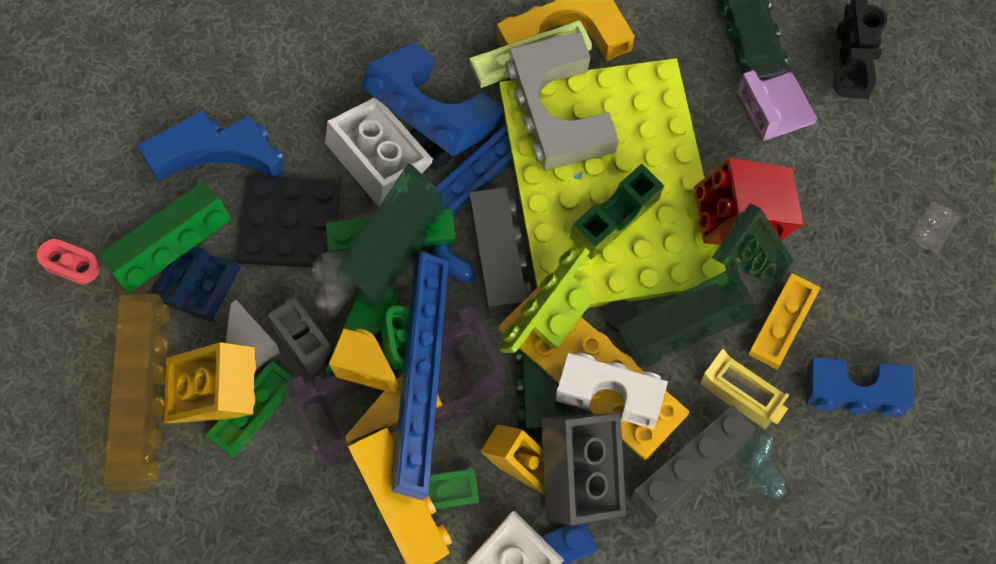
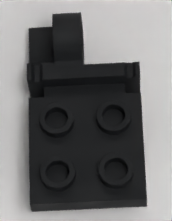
(861, 44)

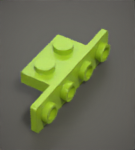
(554, 308)

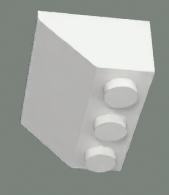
(374, 147)

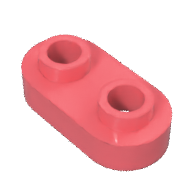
(70, 262)

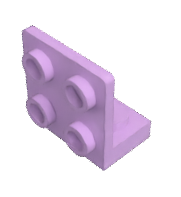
(775, 104)

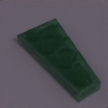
(755, 247)

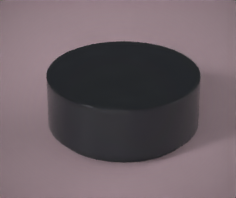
(618, 313)

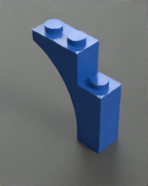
(203, 142)

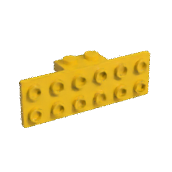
(588, 340)

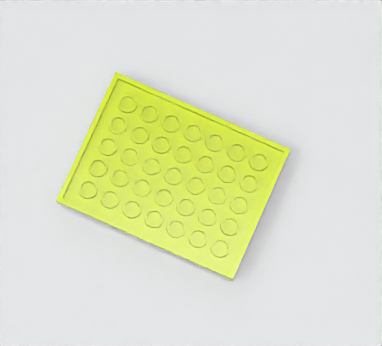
(654, 128)

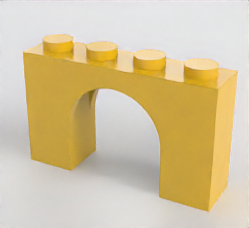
(599, 17)

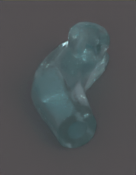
(763, 470)

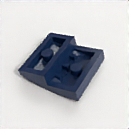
(197, 283)

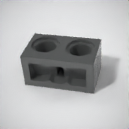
(301, 336)

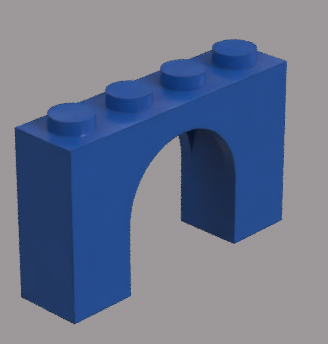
(451, 126)

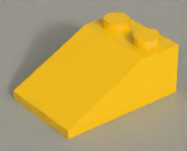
(210, 383)

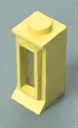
(744, 390)

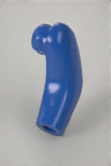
(458, 268)

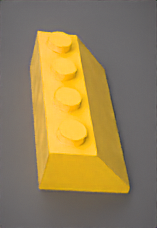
(405, 516)

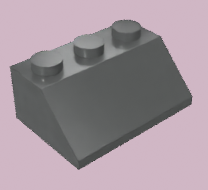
(583, 467)

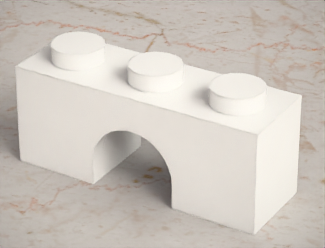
(640, 392)

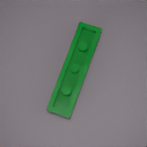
(344, 234)

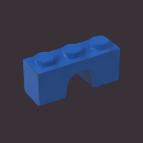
(831, 388)

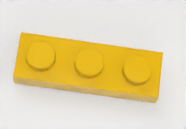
(784, 321)

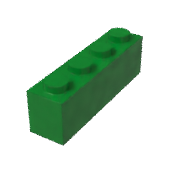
(165, 237)

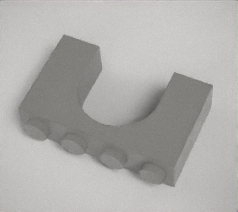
(557, 140)

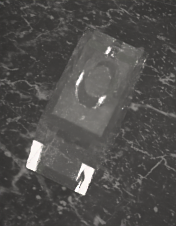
(330, 296)

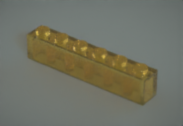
(135, 394)

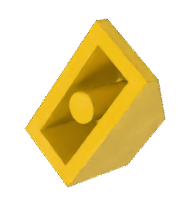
(362, 361)
(516, 455)

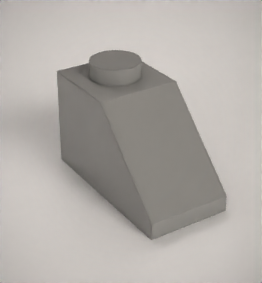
(247, 332)

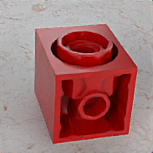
(742, 182)

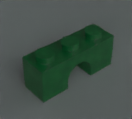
(605, 223)

